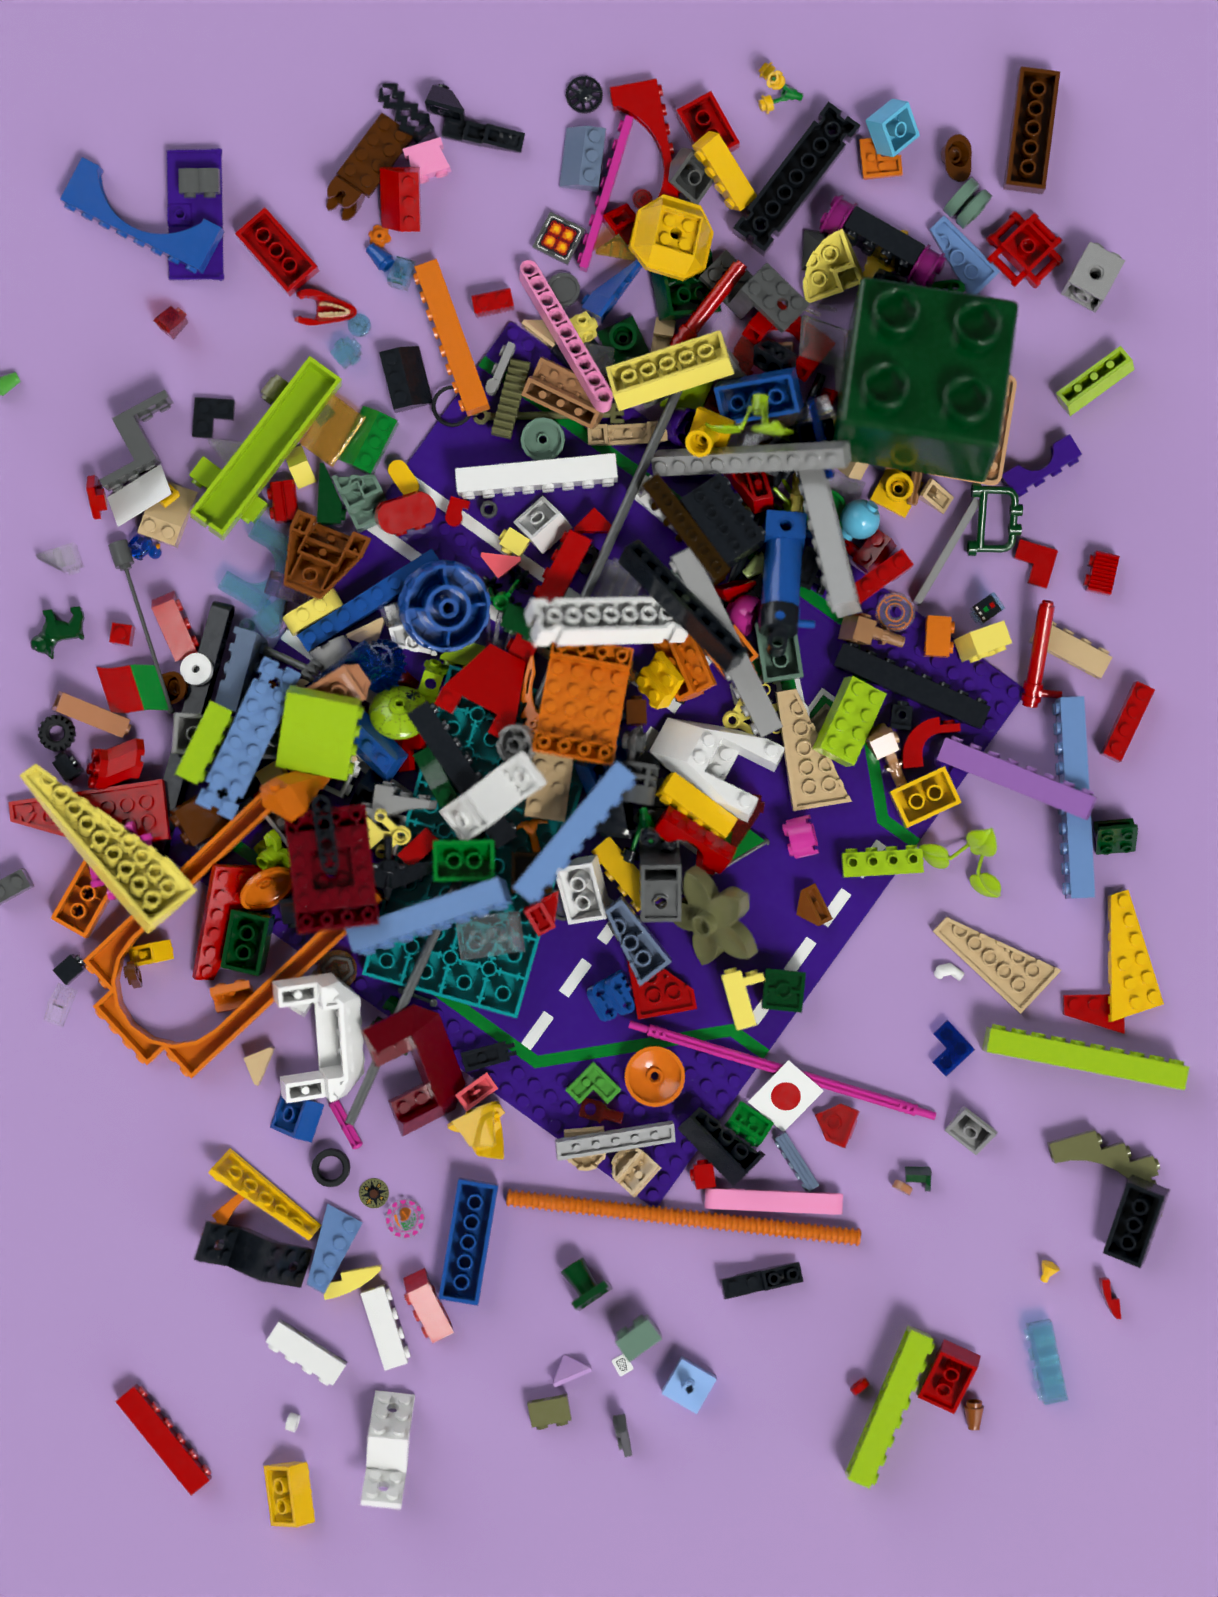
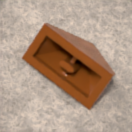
(812, 906)

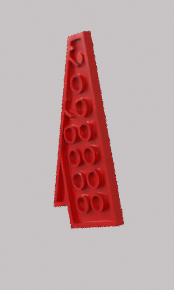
(136, 802)

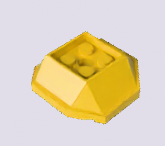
(656, 247)

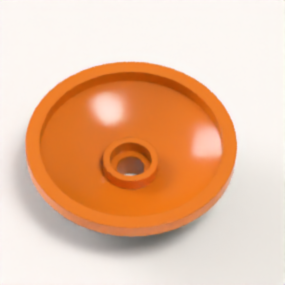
(266, 889)
(658, 1091)

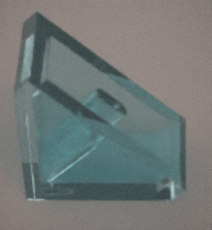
(401, 273)

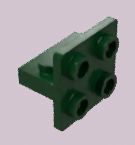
(1115, 836)

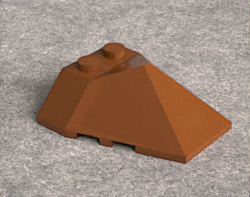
(319, 555)

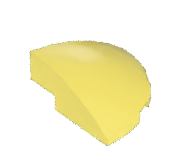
(831, 268)

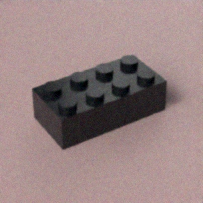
(1136, 1221)

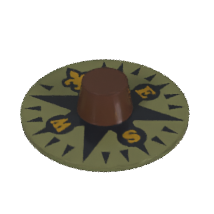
(374, 1193)

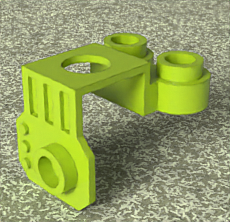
(435, 671)

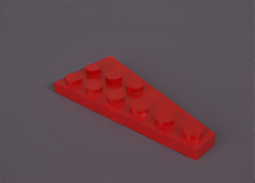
(222, 896)

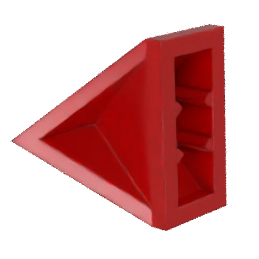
(620, 222)
(543, 913)

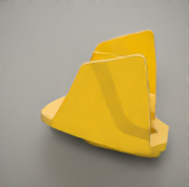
(482, 1130)

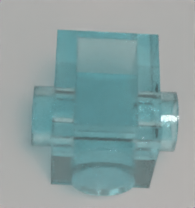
(346, 352)

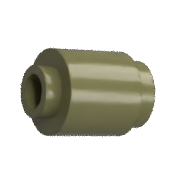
(273, 389)

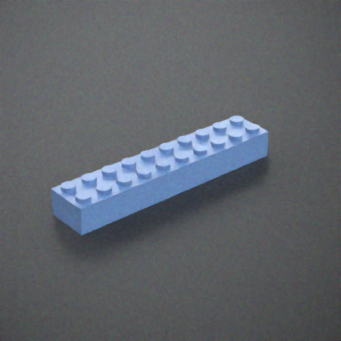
(1073, 767)

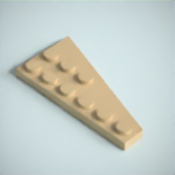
(809, 774)
(1007, 970)

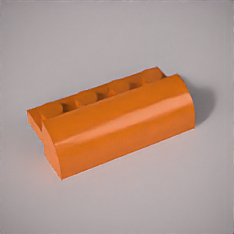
(691, 664)

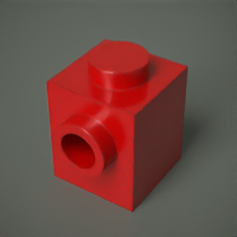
(703, 1174)

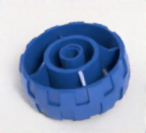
(423, 602)

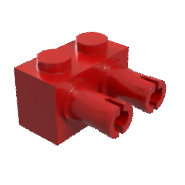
(873, 552)

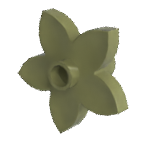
(715, 918)

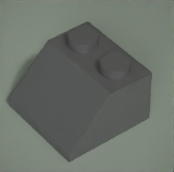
(689, 176)

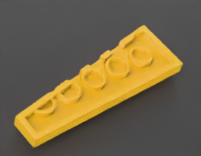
(254, 1187)

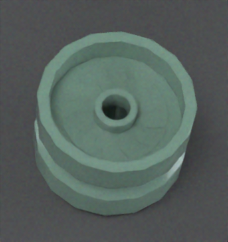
(968, 203)
(543, 427)

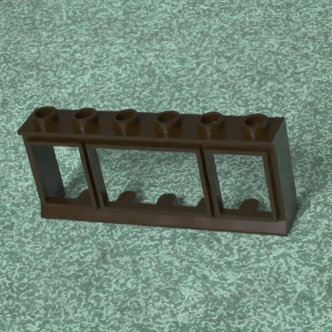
(685, 527)

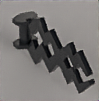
(424, 118)

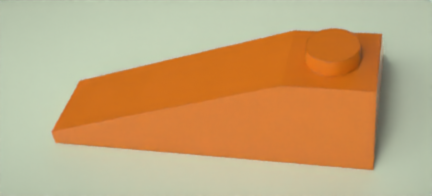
(291, 793)

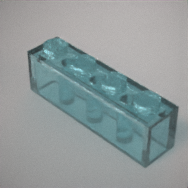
(1046, 1362)

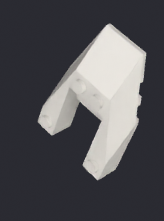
(706, 755)

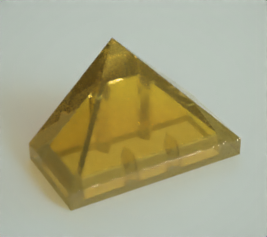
(616, 248)

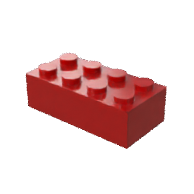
(277, 252)

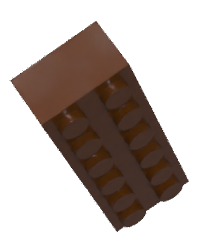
(1031, 130)

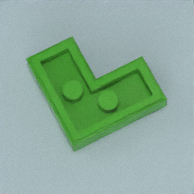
(593, 1080)

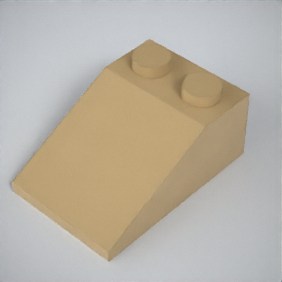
(168, 523)

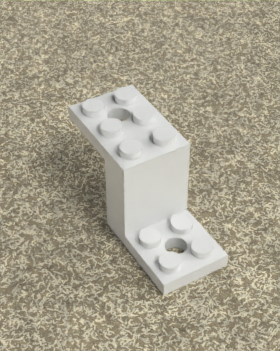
(493, 796)
(388, 1449)

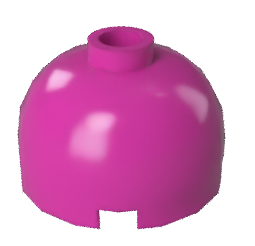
(744, 612)

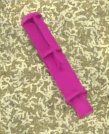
(348, 1129)

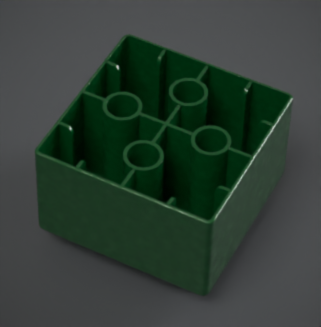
(925, 379)

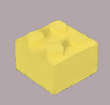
(983, 642)

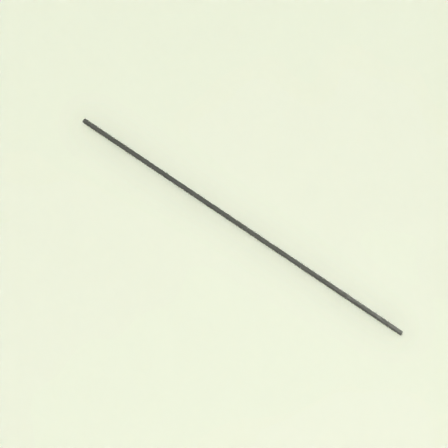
(586, 593)

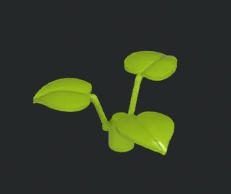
(759, 409)
(980, 843)

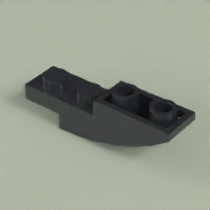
(761, 1280)

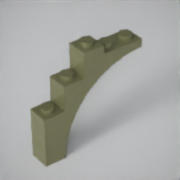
(1086, 1147)

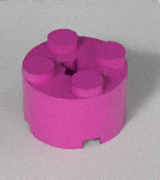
(801, 837)

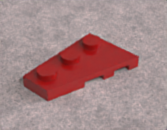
(1092, 1009)

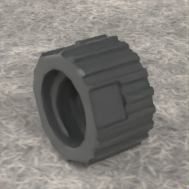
(493, 514)

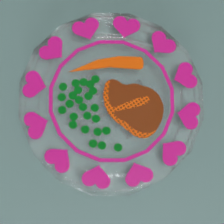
(405, 1218)

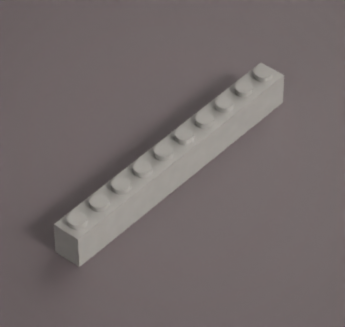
(753, 459)
(743, 677)

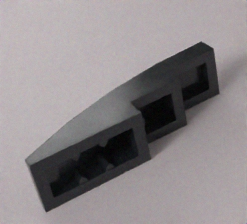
(483, 135)

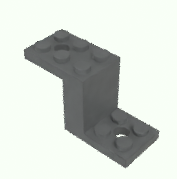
(758, 291)
(136, 441)
(659, 878)

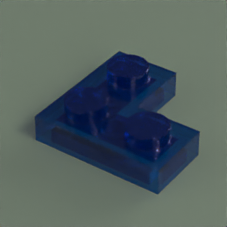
(956, 1048)

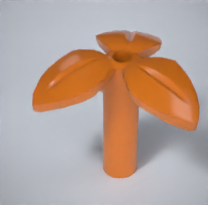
(531, 827)

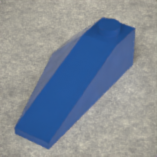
(607, 295)

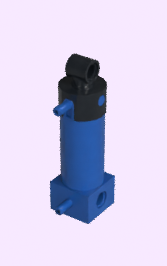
(782, 578)

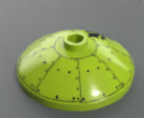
(393, 720)

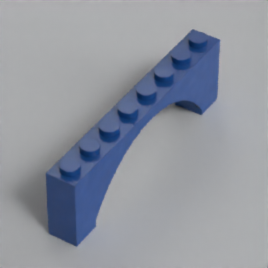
(190, 247)

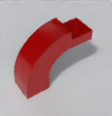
(913, 744)

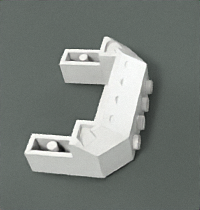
(337, 1036)

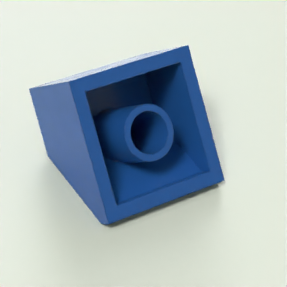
(297, 1118)

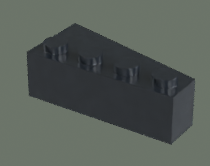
(720, 1146)

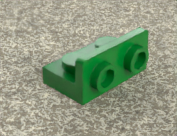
(749, 1124)

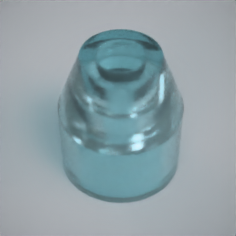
(252, 626)

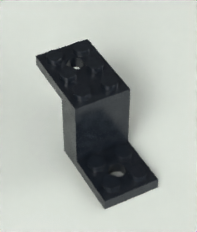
(253, 1254)

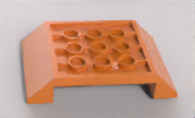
(583, 702)

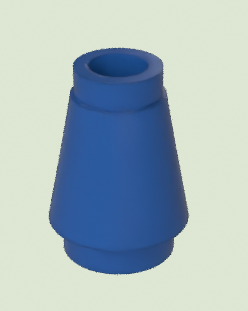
(380, 257)

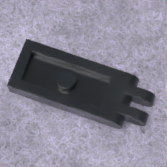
(487, 1056)

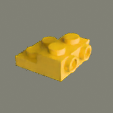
(659, 681)

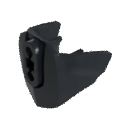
(619, 822)

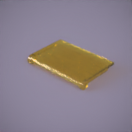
(332, 430)

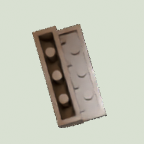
(561, 392)

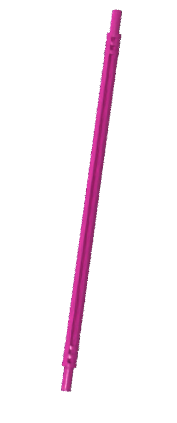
(773, 1067)

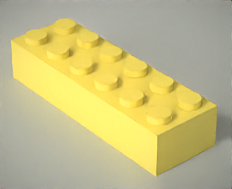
(669, 370)

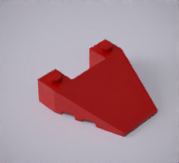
(491, 682)

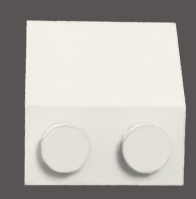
(542, 524)

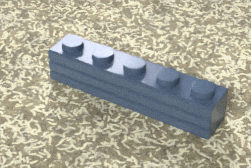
(796, 1162)

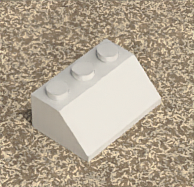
(583, 890)

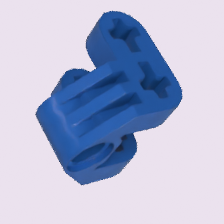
(612, 995)

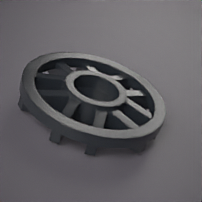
(584, 94)

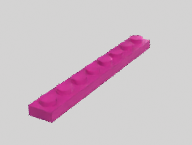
(607, 185)

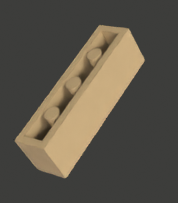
(1077, 652)

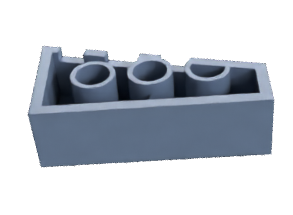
(241, 668)
(639, 944)

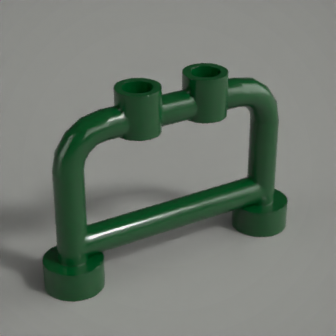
(1014, 529)

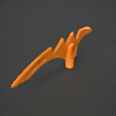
(530, 711)

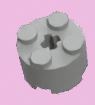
(331, 651)

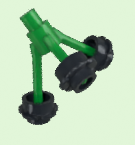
(648, 837)

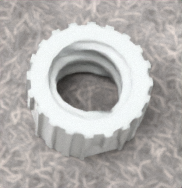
(292, 1422)

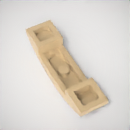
(623, 434)

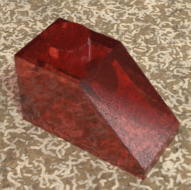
(171, 321)

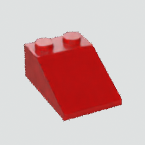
(949, 1376)

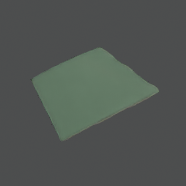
(360, 498)

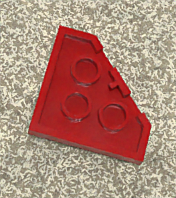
(661, 995)

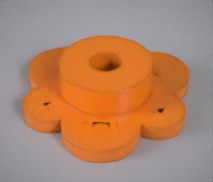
(384, 239)

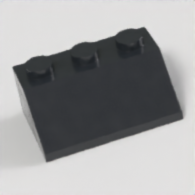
(406, 378)

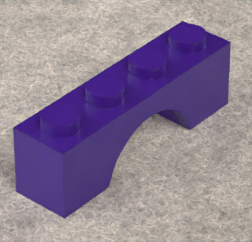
(1062, 453)

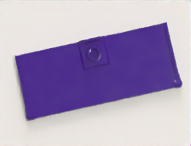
(189, 212)

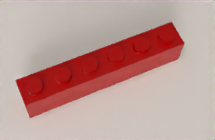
(164, 1439)

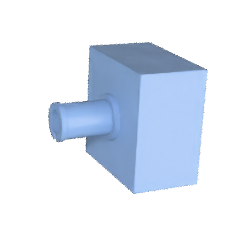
(689, 1384)

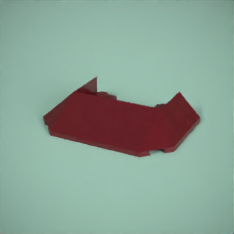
(425, 1036)

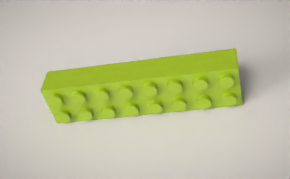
(889, 1406)

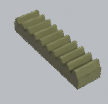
(510, 398)

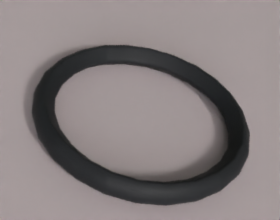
(437, 416)

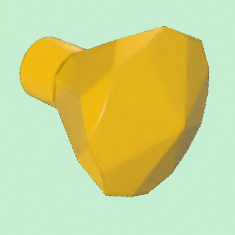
(1048, 1269)

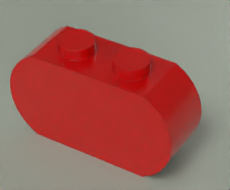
(405, 513)

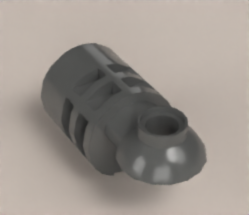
(635, 743)

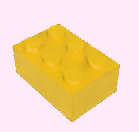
(925, 797)

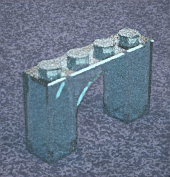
(250, 593)

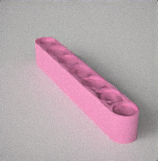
(773, 1200)

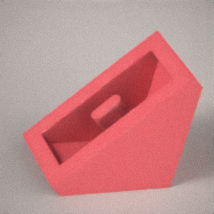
(500, 564)
(476, 1091)

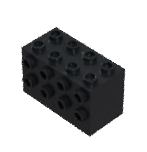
(724, 519)

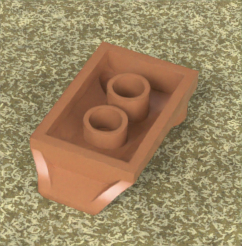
(344, 681)

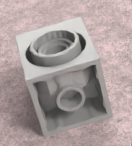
(1093, 276)

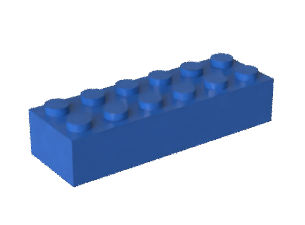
(468, 1241)

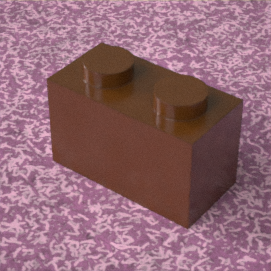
(636, 711)

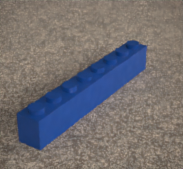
(361, 606)

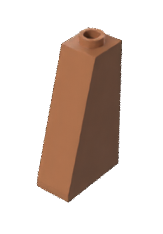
(91, 714)

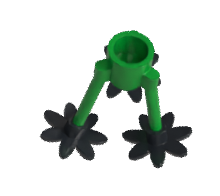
(502, 599)

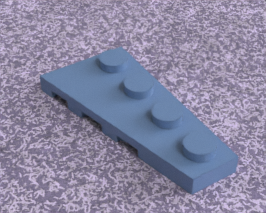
(963, 257)
(333, 1243)

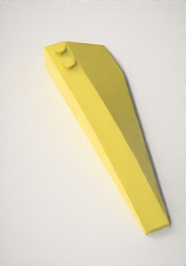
(133, 871)

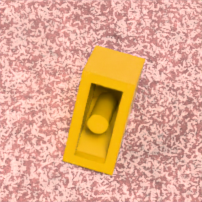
(152, 952)

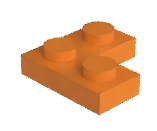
(876, 166)

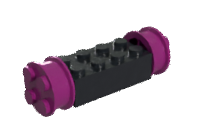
(883, 242)

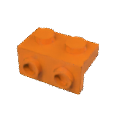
(230, 996)

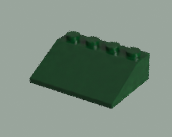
(679, 298)

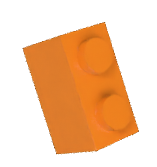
(938, 635)

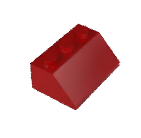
(400, 198)

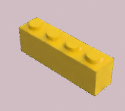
(724, 171)
(695, 805)
(623, 872)

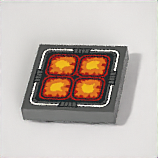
(558, 238)

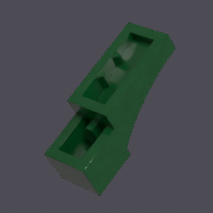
(435, 777)

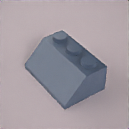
(583, 158)

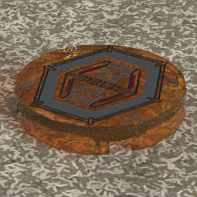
(340, 964)

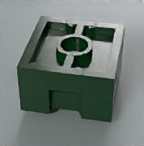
(783, 990)

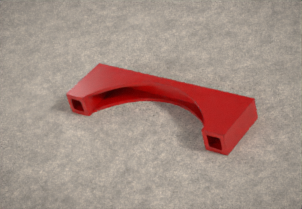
(643, 103)

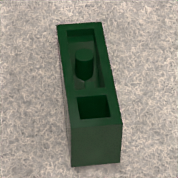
(330, 507)

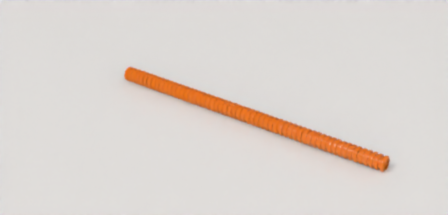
(684, 1217)

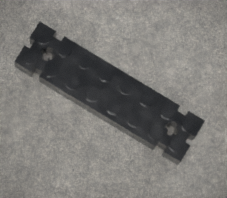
(796, 178)

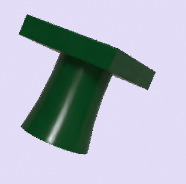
(631, 348)
(584, 1284)

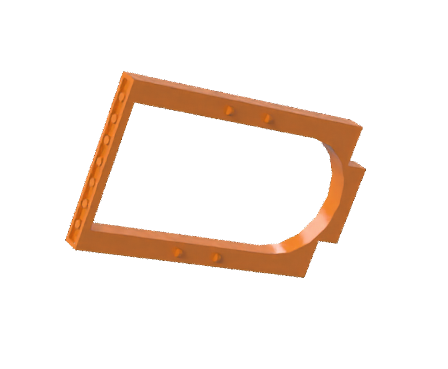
(196, 1054)

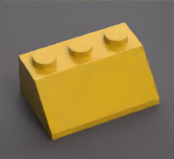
(289, 1494)

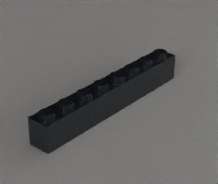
(682, 605)
(912, 686)
(455, 763)

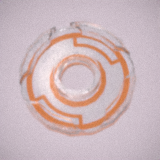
(895, 600)

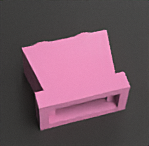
(429, 159)

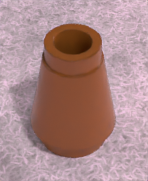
(974, 1413)

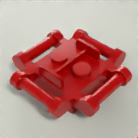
(1025, 249)

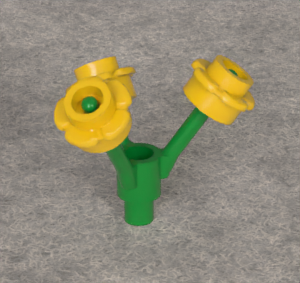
(776, 82)

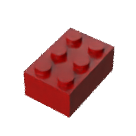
(704, 116)

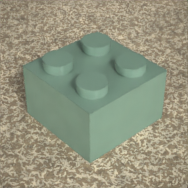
(638, 1337)

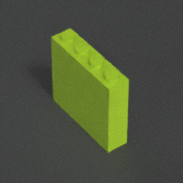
(319, 733)

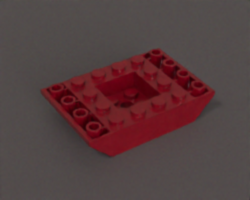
(336, 901)

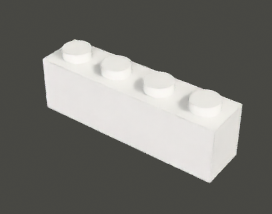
(385, 1327)
(306, 1352)

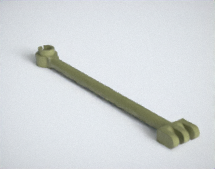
(612, 413)

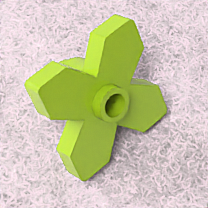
(271, 852)

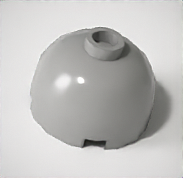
(514, 740)

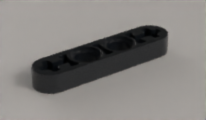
(325, 834)

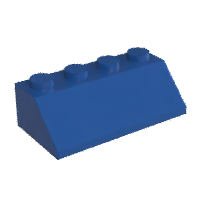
(377, 751)

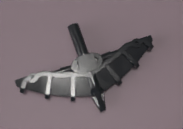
(391, 874)

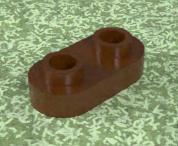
(133, 974)

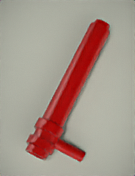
(710, 303)
(1033, 683)

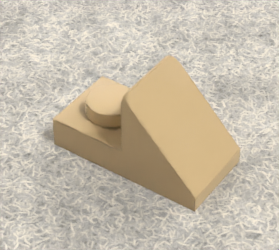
(662, 334)

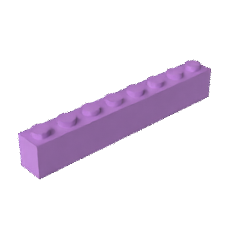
(1016, 778)

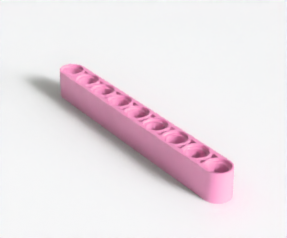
(566, 344)

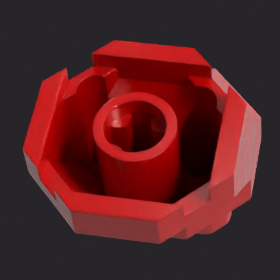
(115, 764)

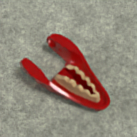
(328, 308)

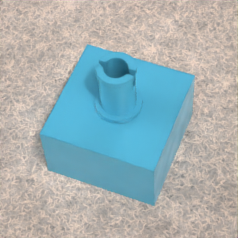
(892, 127)

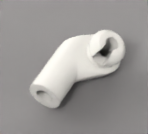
(948, 969)

